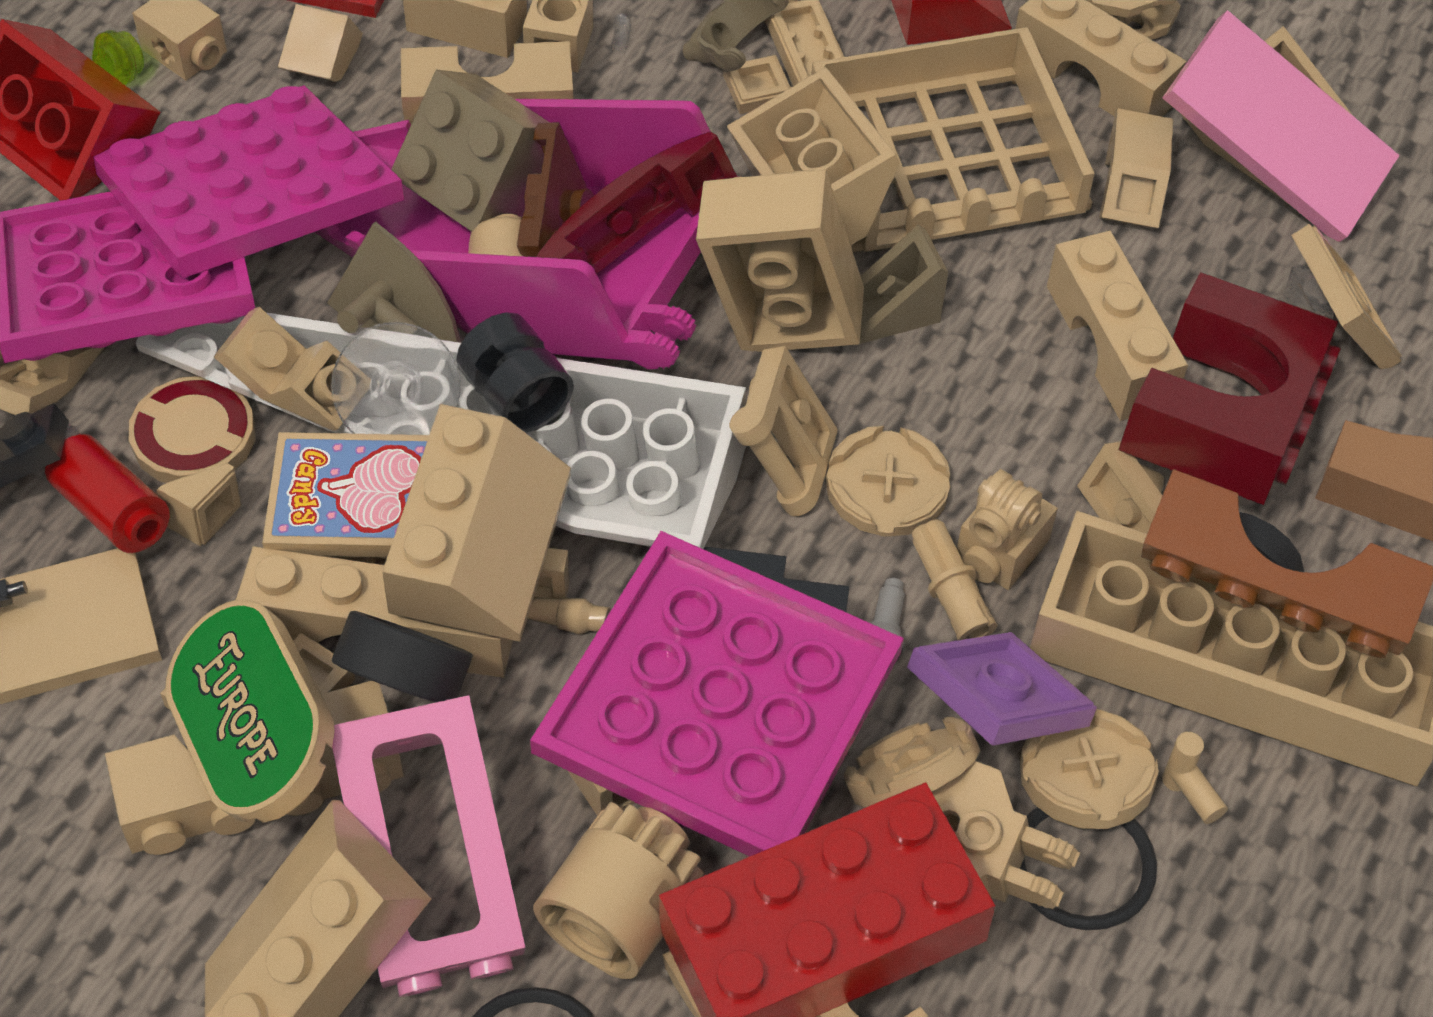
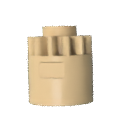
(610, 887)

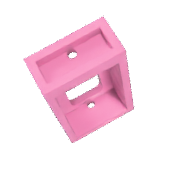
(498, 936)

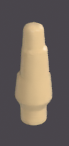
(569, 614)

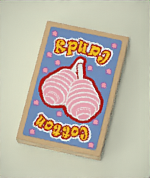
(340, 492)

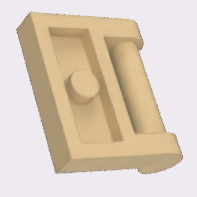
(787, 406)

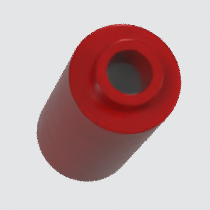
(108, 494)

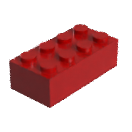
(828, 913)

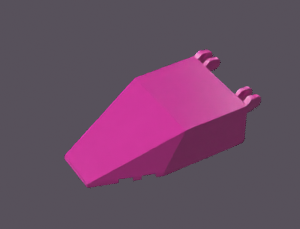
(561, 298)

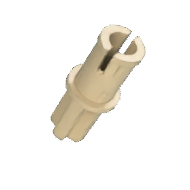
(952, 581)

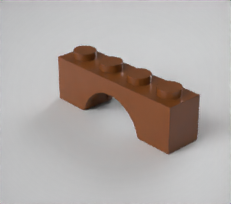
(1367, 599)

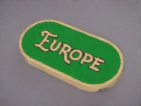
(249, 711)

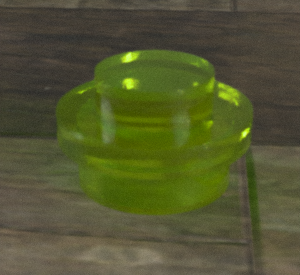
(118, 55)

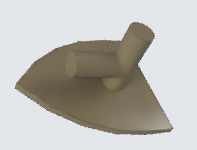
(390, 286)

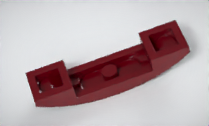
(640, 202)

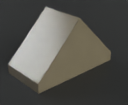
(903, 288)

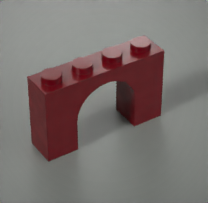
(1228, 437)

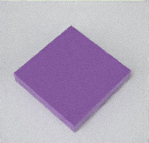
(1001, 688)

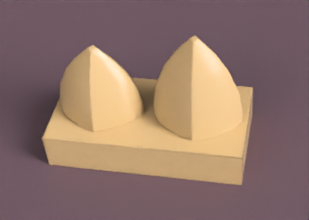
(1122, 488)

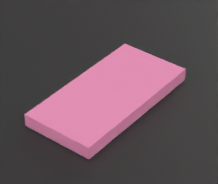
(1281, 127)

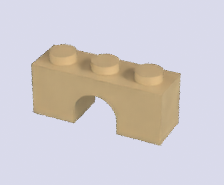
(1126, 64)
(536, 72)
(1100, 289)

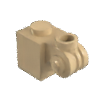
(1005, 529)

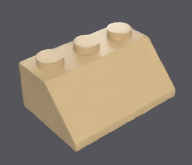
(818, 129)
(475, 526)
(315, 926)

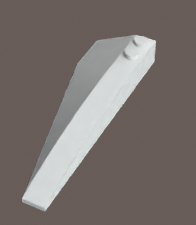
(638, 443)

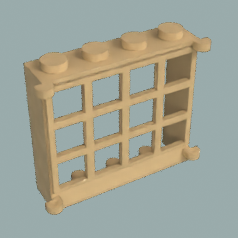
(958, 66)

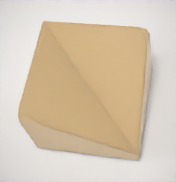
(201, 502)

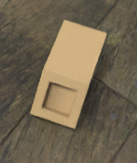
(1138, 168)
(282, 368)

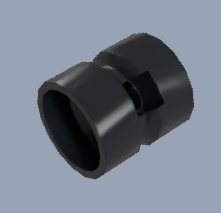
(514, 371)

